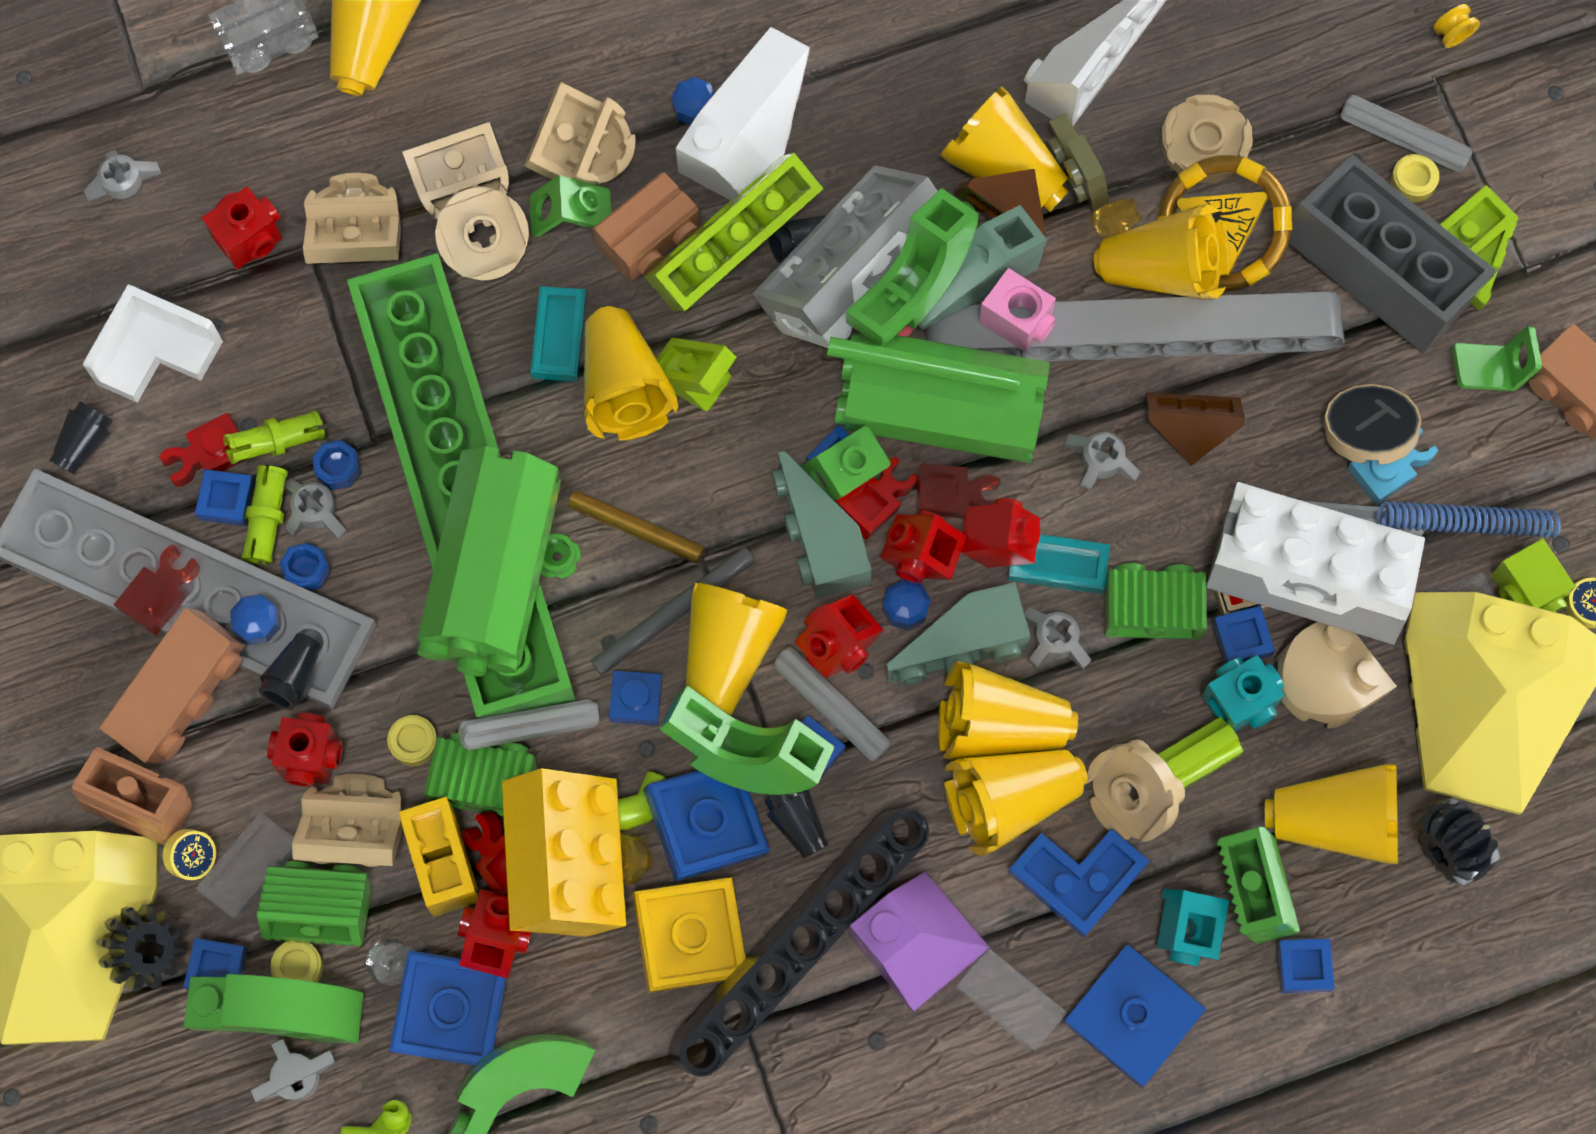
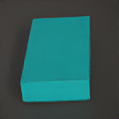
(558, 333)
(1066, 565)

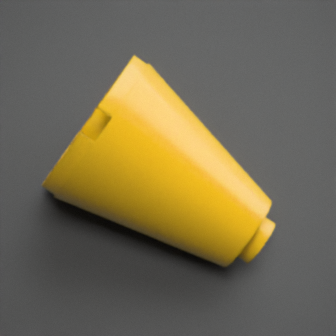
(365, 39)
(1002, 142)
(1169, 256)
(623, 379)
(727, 642)
(1000, 716)
(1010, 793)
(1341, 813)

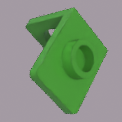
(570, 202)
(1497, 366)
(848, 463)

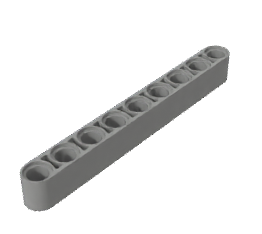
(1164, 327)

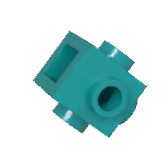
(1245, 693)

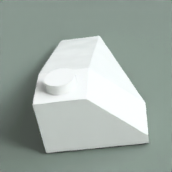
(1086, 60)
(747, 118)

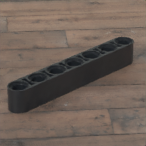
(777, 949)

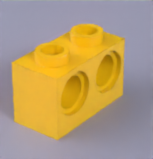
(439, 856)

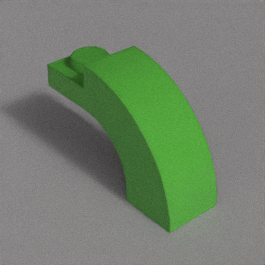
(922, 271)
(745, 755)
(274, 1007)
(516, 1067)

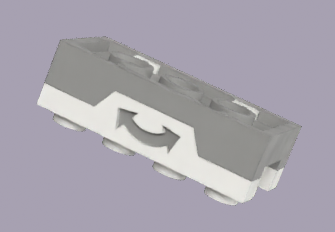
(843, 256)
(1316, 563)

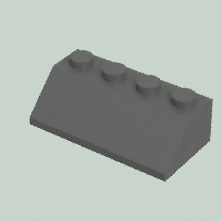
(1388, 253)

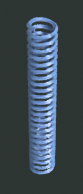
(1465, 515)

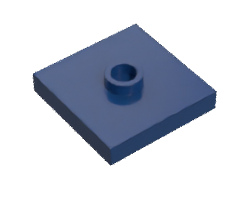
(704, 824)
(446, 1010)
(1134, 1016)

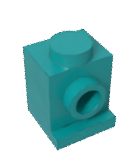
(1205, 921)

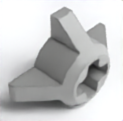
(120, 176)
(1098, 463)
(308, 512)
(1052, 643)
(289, 1070)

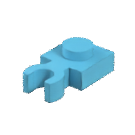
(1386, 479)

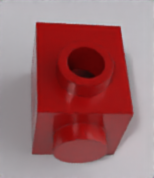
(1001, 534)

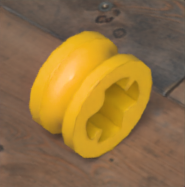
(1456, 26)

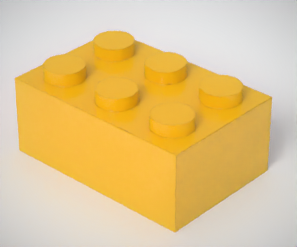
(563, 853)

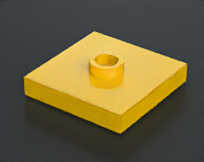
(688, 934)

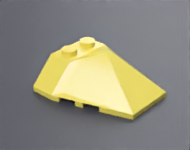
(1493, 693)
(51, 914)

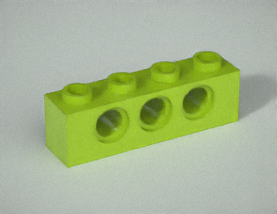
(733, 232)

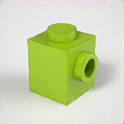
(1534, 578)

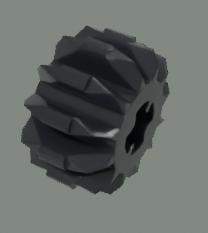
(1457, 841)
(140, 967)

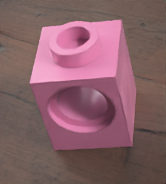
(1014, 292)

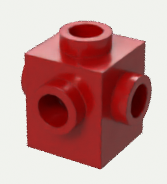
(243, 226)
(923, 547)
(838, 636)
(316, 761)
(487, 927)

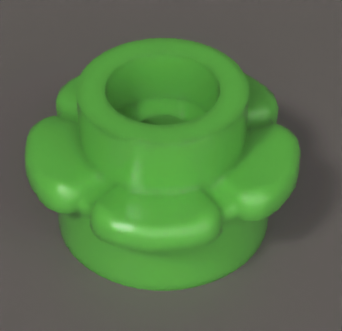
(570, 556)

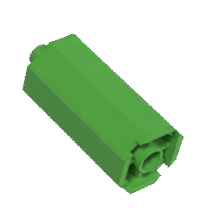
(943, 409)
(489, 561)

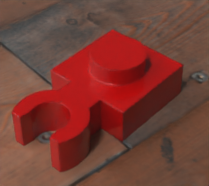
(205, 451)
(875, 500)
(492, 849)

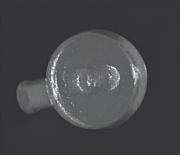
(387, 960)

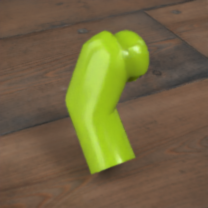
(635, 809)
(393, 1120)

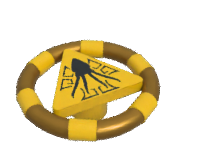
(1237, 212)

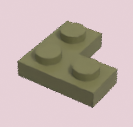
(1085, 173)

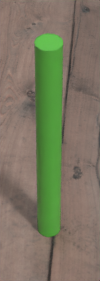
(924, 364)

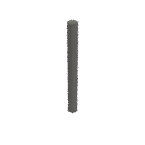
(669, 613)

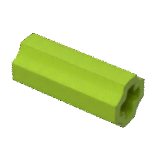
(1202, 752)

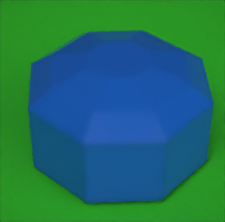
(690, 98)
(336, 464)
(305, 566)
(906, 605)
(255, 619)

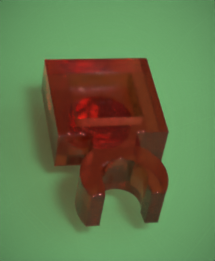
(948, 491)
(154, 596)

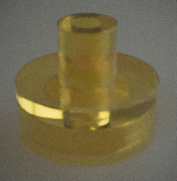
(1116, 217)
(634, 859)

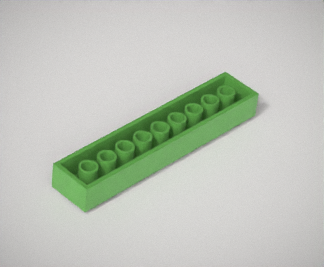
(433, 416)

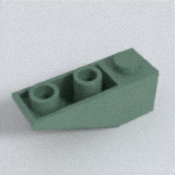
(999, 244)
(828, 537)
(973, 630)

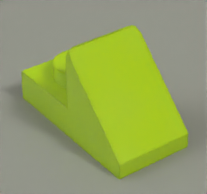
(697, 370)

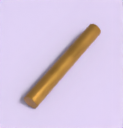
(636, 526)

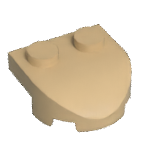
(581, 139)
(456, 164)
(352, 221)
(1330, 675)
(349, 823)

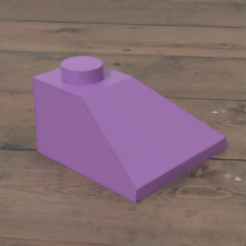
(917, 940)

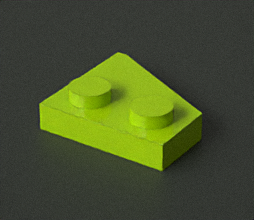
(1485, 228)

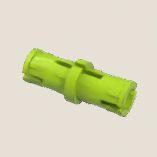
(273, 437)
(264, 515)

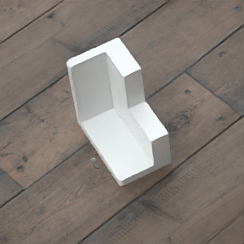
(143, 335)

